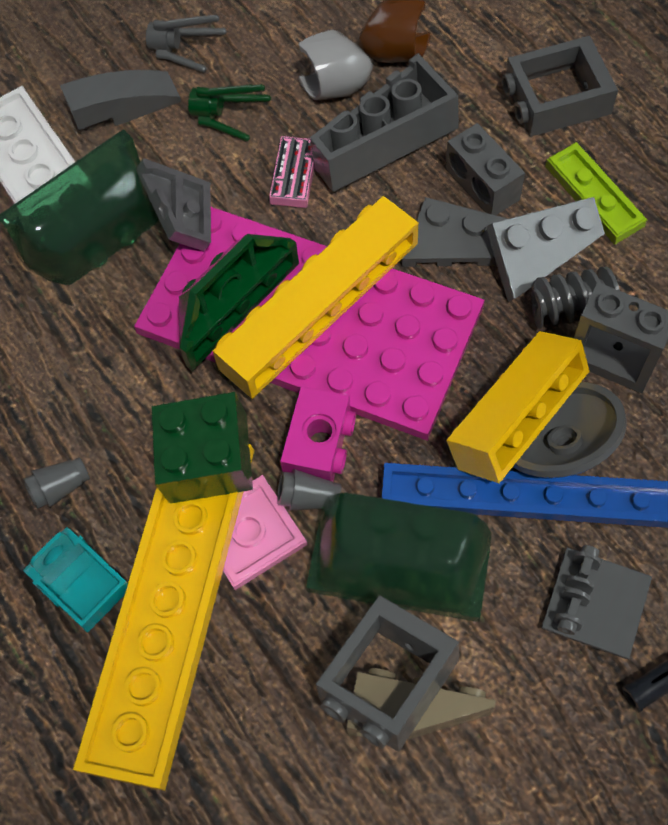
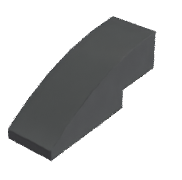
(119, 96)

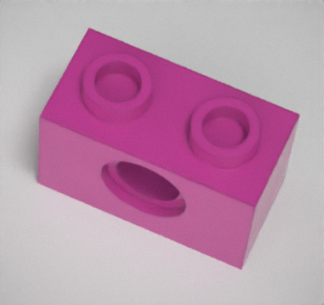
(316, 413)

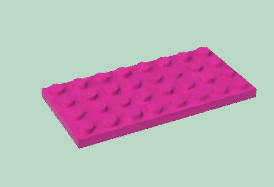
(386, 352)

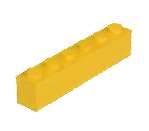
(316, 296)

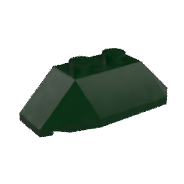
(230, 290)

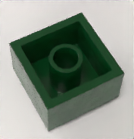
(201, 448)

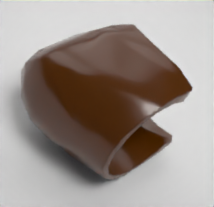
(391, 32)

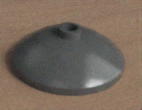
(578, 435)

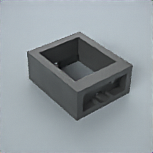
(563, 112)
(646, 328)
(411, 634)

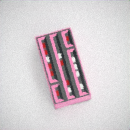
(292, 173)

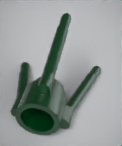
(209, 102)

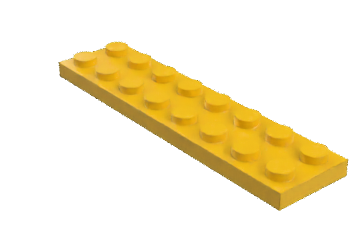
(158, 641)

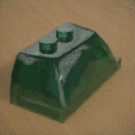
(82, 214)
(402, 551)

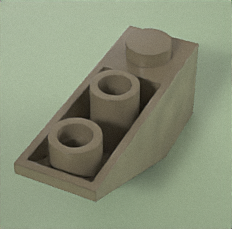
(445, 711)

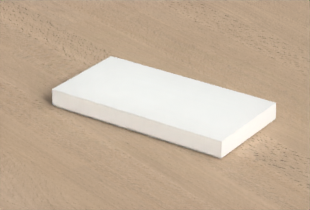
(28, 146)

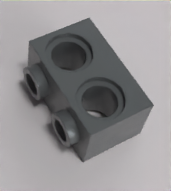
(484, 170)

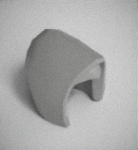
(338, 64)

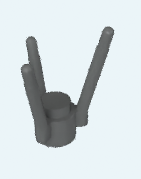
(166, 35)

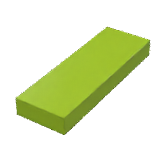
(584, 180)

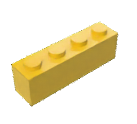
(518, 406)

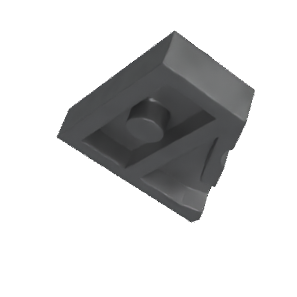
(179, 202)

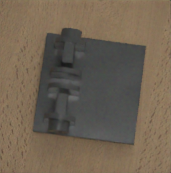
(597, 602)

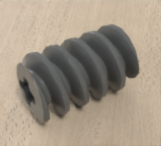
(567, 294)

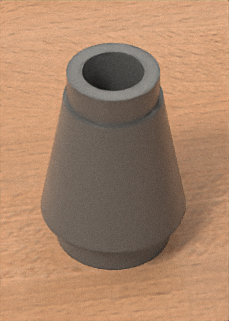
(55, 482)
(304, 491)

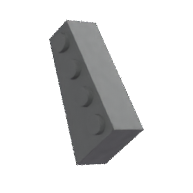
(386, 125)

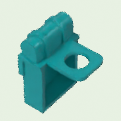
(76, 578)

